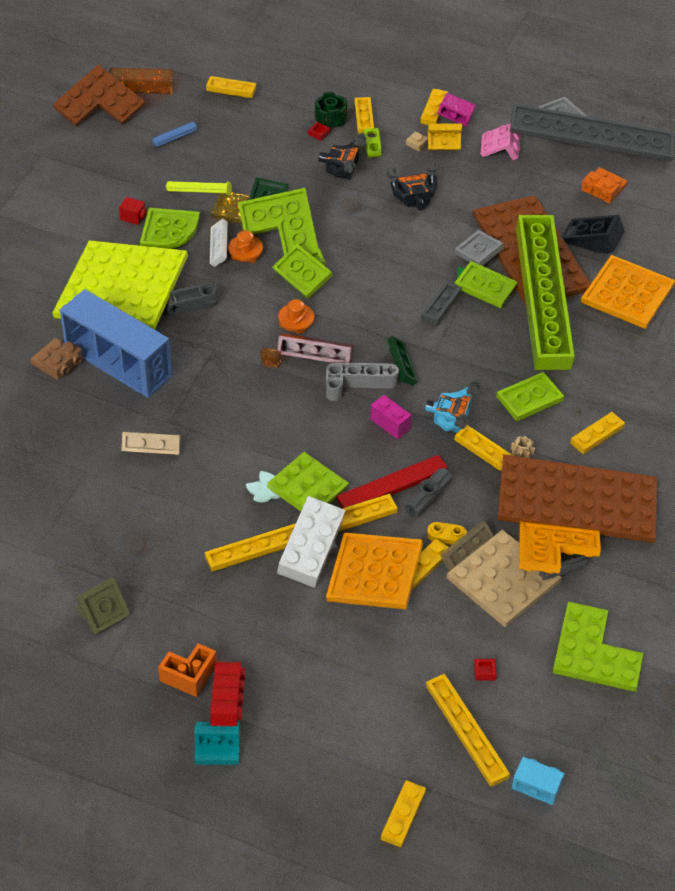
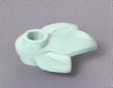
(260, 490)

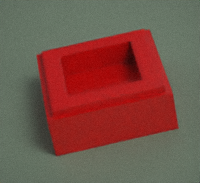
(319, 131)
(485, 669)

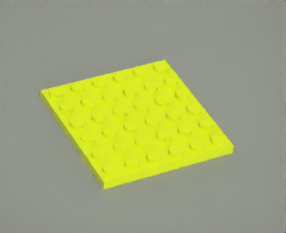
(126, 277)

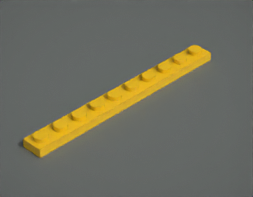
(278, 539)

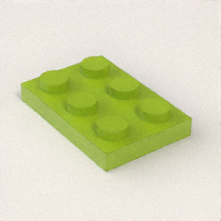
(302, 271)
(486, 284)
(530, 396)

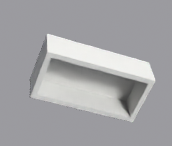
(311, 541)

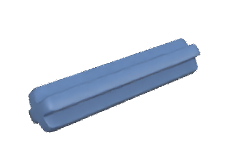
(174, 134)

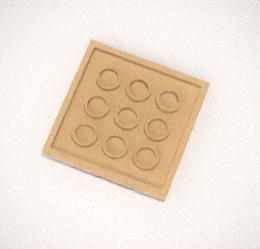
(496, 582)

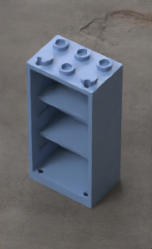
(117, 343)

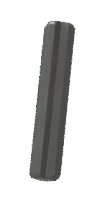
(567, 566)

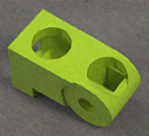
(372, 144)

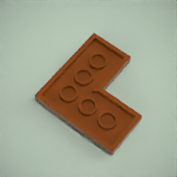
(95, 91)

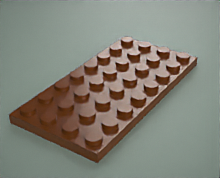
(500, 223)
(578, 497)

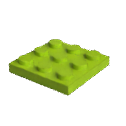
(307, 478)

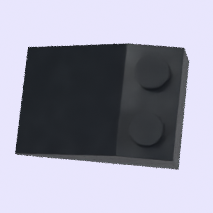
(595, 233)

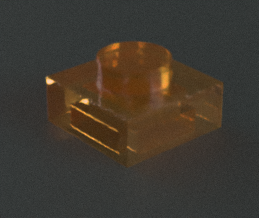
(270, 357)

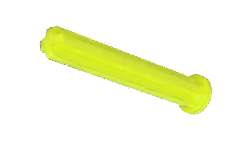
(199, 187)

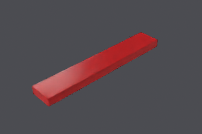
(393, 482)

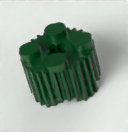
(331, 109)

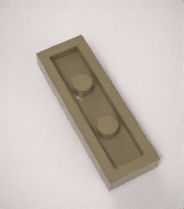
(466, 545)

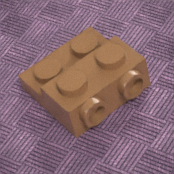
(57, 358)

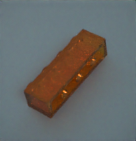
(145, 80)

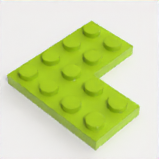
(281, 211)
(586, 658)

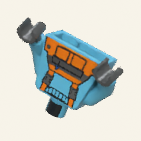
(453, 408)

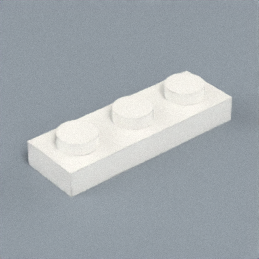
(218, 243)

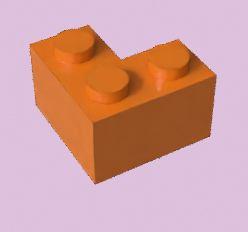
(191, 673)

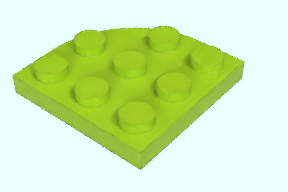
(169, 228)

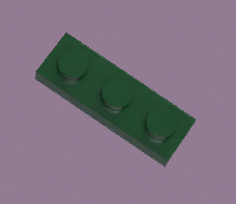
(402, 361)

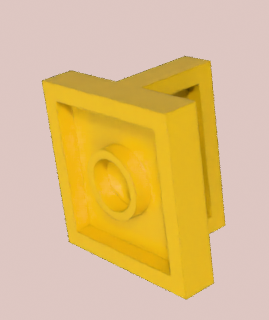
(444, 137)

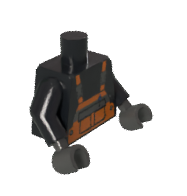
(343, 159)
(414, 189)

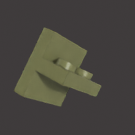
(102, 605)

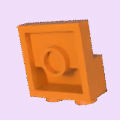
(603, 184)

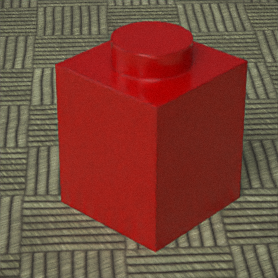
(132, 211)

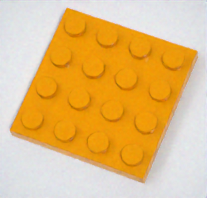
(628, 291)
(374, 570)

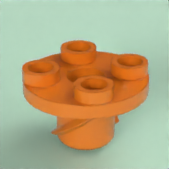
(245, 247)
(296, 317)

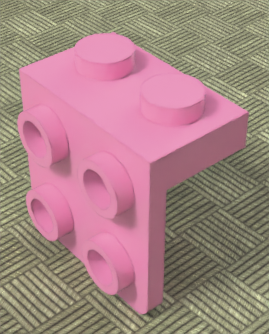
(499, 140)

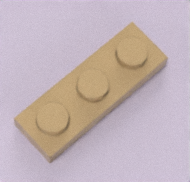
(151, 443)

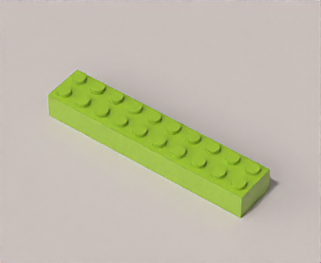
(544, 293)

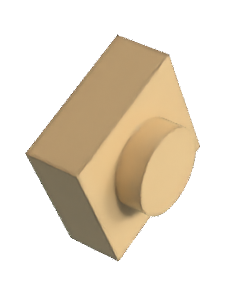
(417, 141)

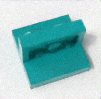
(216, 744)

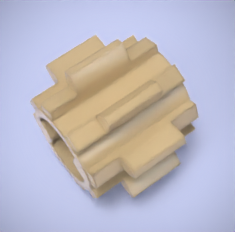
(522, 447)

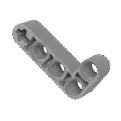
(359, 376)

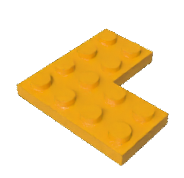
(542, 545)

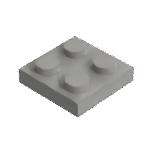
(479, 248)

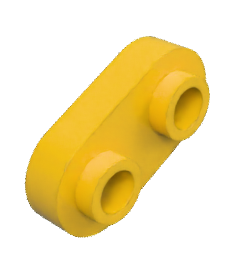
(447, 532)

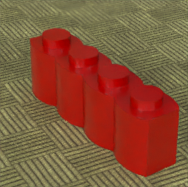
(227, 694)

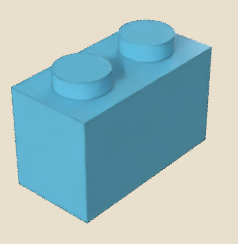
(537, 780)

